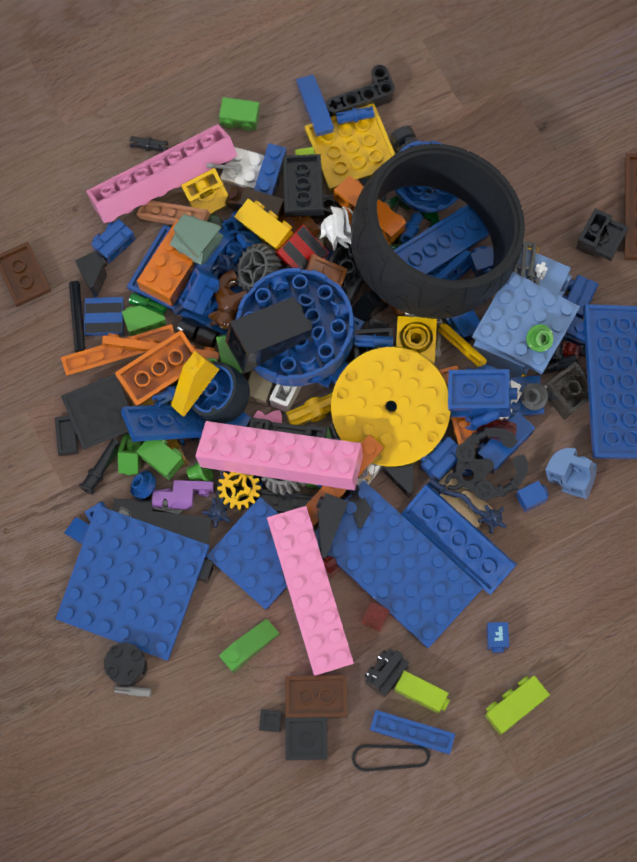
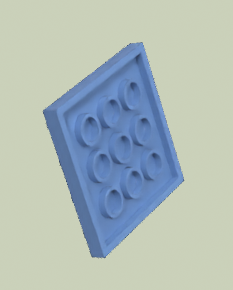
(515, 311)

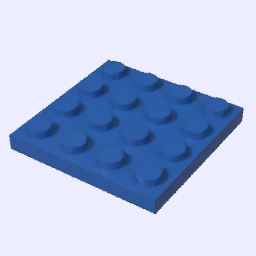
(250, 555)

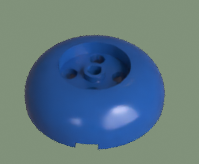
(418, 199)

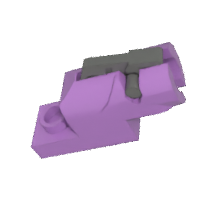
(181, 496)

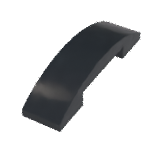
(265, 424)

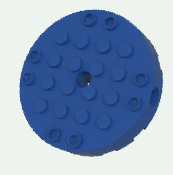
(331, 322)

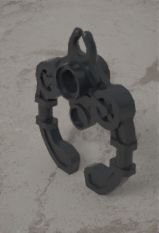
(481, 468)

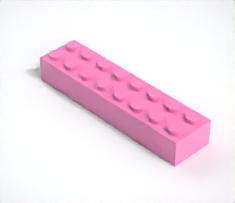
(161, 173)
(280, 455)
(310, 590)

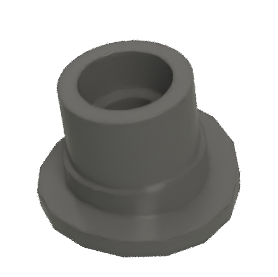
(534, 396)

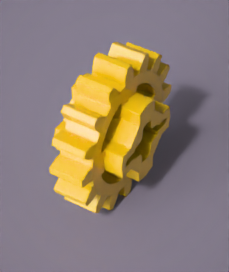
(234, 500)

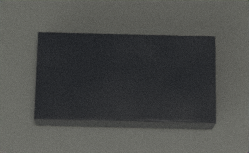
(66, 436)

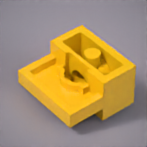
(202, 186)

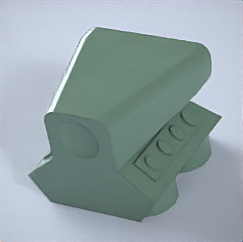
(196, 238)

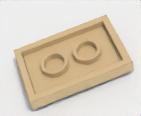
(460, 505)

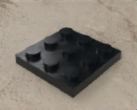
(97, 411)

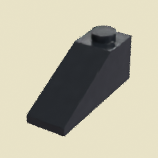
(329, 516)

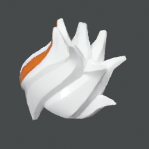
(338, 226)

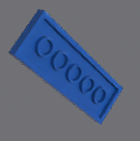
(444, 241)
(459, 539)

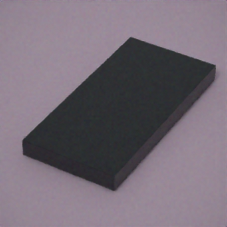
(303, 185)
(186, 525)

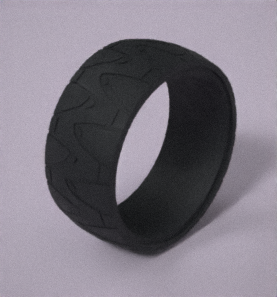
(470, 180)

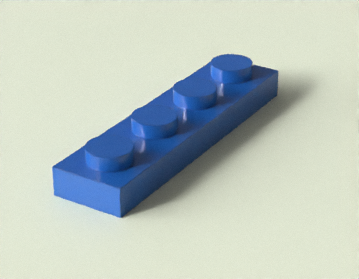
(412, 732)

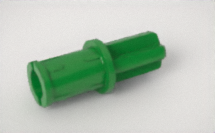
(138, 300)

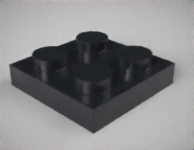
(306, 738)

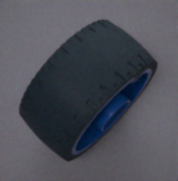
(224, 396)

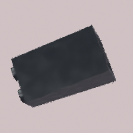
(267, 333)

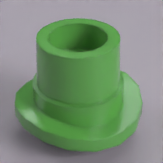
(539, 338)
(199, 473)

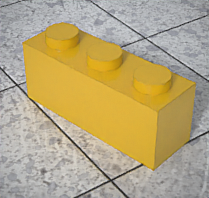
(264, 224)

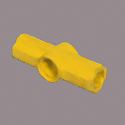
(312, 410)

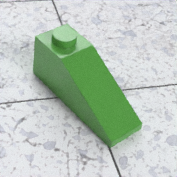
(248, 646)

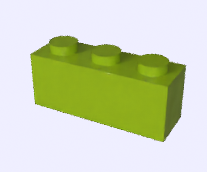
(516, 704)

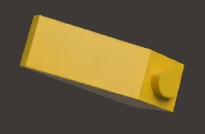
(192, 382)

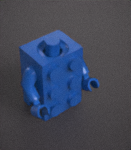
(480, 394)

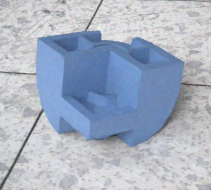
(572, 472)

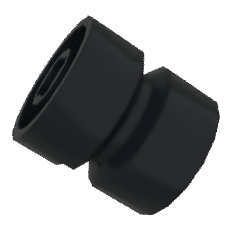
(402, 137)

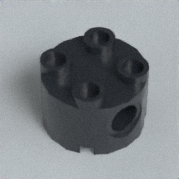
(125, 664)

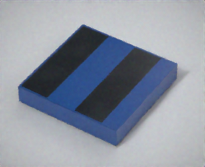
(103, 316)

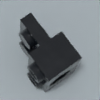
(594, 231)
(393, 664)

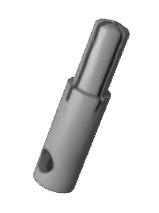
(134, 691)

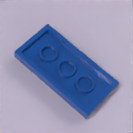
(161, 423)

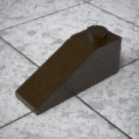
(239, 195)

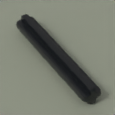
(77, 317)

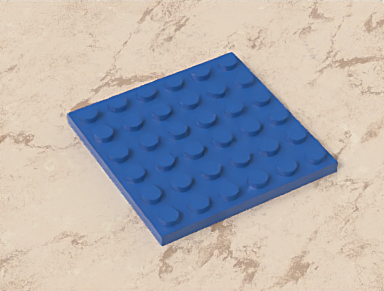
(132, 582)

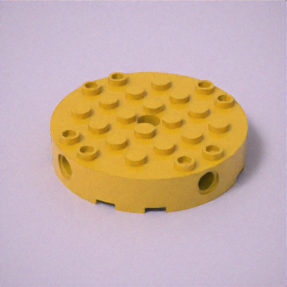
(395, 376)

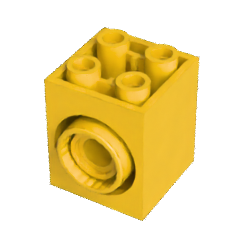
(417, 334)

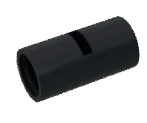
(198, 333)

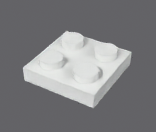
(251, 166)

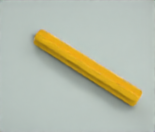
(464, 347)

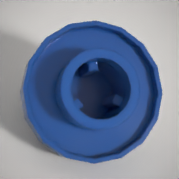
(143, 485)

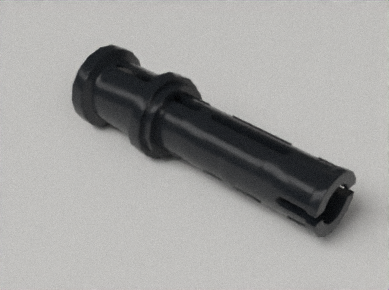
(96, 474)

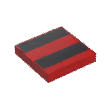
(300, 247)

